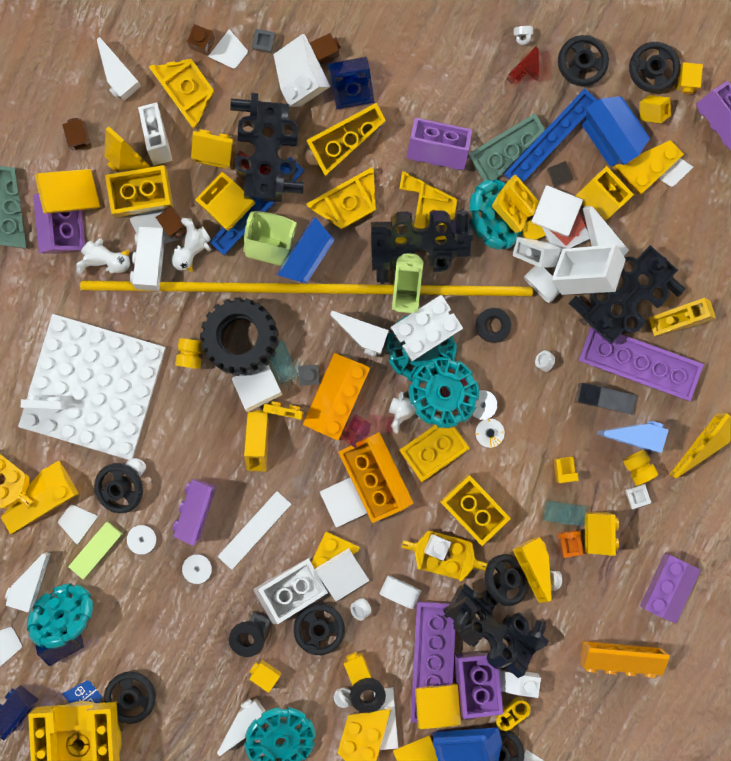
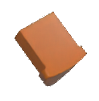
(571, 543)

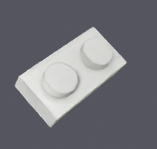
(35, 402)

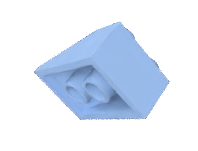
(644, 436)

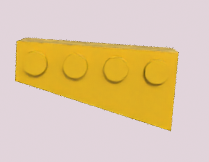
(343, 138)

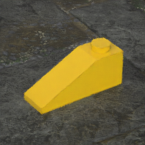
(682, 317)
(535, 565)

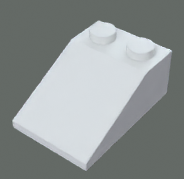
(299, 72)
(364, 334)
(290, 591)

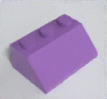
(717, 110)
(439, 144)
(58, 231)
(194, 511)
(670, 588)
(477, 686)

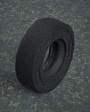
(493, 313)
(246, 650)
(367, 706)

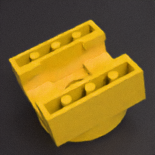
(56, 728)

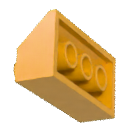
(336, 396)
(376, 477)
(623, 658)

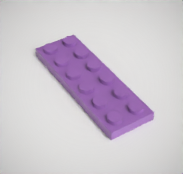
(642, 364)
(432, 649)

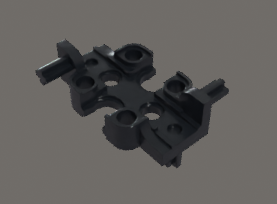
(263, 116)
(386, 250)
(660, 277)
(514, 629)

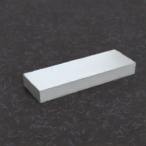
(390, 738)

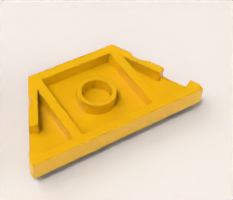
(185, 87)
(347, 201)
(363, 735)

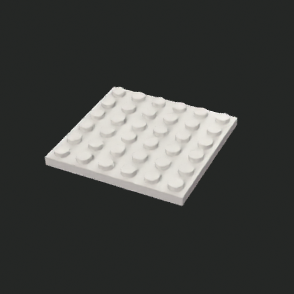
(102, 380)

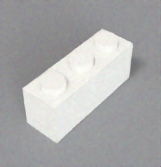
(148, 258)

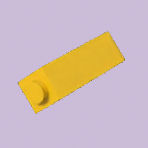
(256, 441)

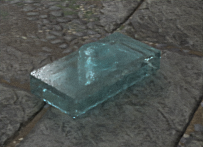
(283, 363)
(564, 513)

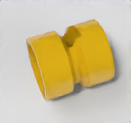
(189, 353)
(640, 467)

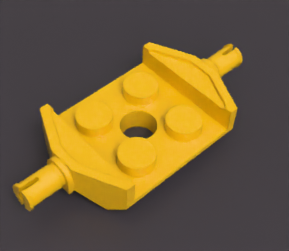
(15, 485)
(456, 566)

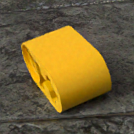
(519, 716)

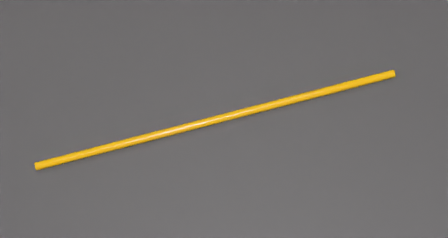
(309, 288)

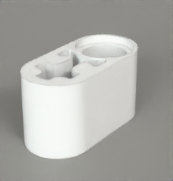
(542, 283)
(400, 592)

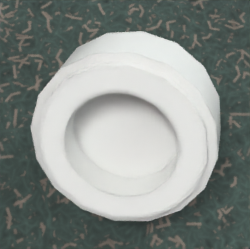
(523, 31)
(545, 361)
(137, 465)
(556, 580)
(360, 609)
(342, 697)

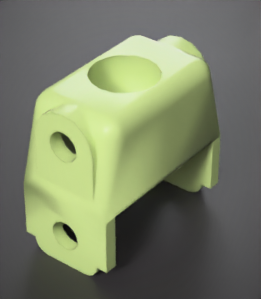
(268, 237)
(407, 283)

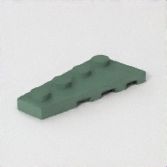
(500, 152)
(11, 219)

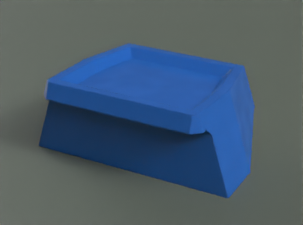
(615, 130)
(306, 253)
(468, 745)

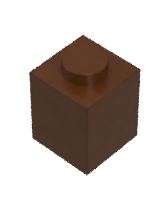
(200, 39)
(325, 48)
(76, 134)
(171, 223)

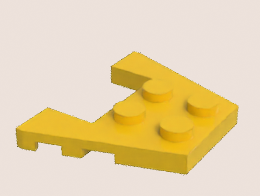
(429, 200)

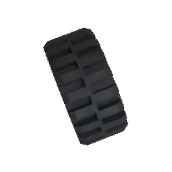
(225, 315)

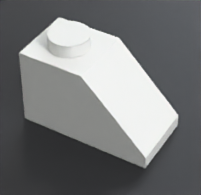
(536, 252)

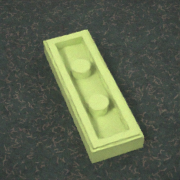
(95, 550)

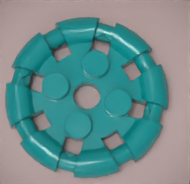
(491, 230)
(399, 363)
(435, 400)
(73, 620)
(278, 729)

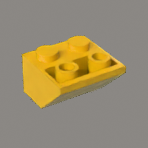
(213, 149)
(605, 193)
(224, 201)
(601, 533)

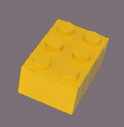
(139, 191)
(475, 509)

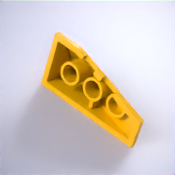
(121, 154)
(712, 438)
(47, 490)

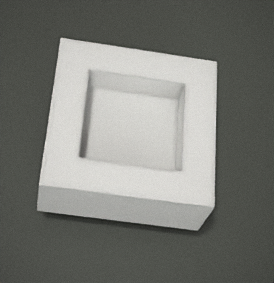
(638, 496)
(437, 547)

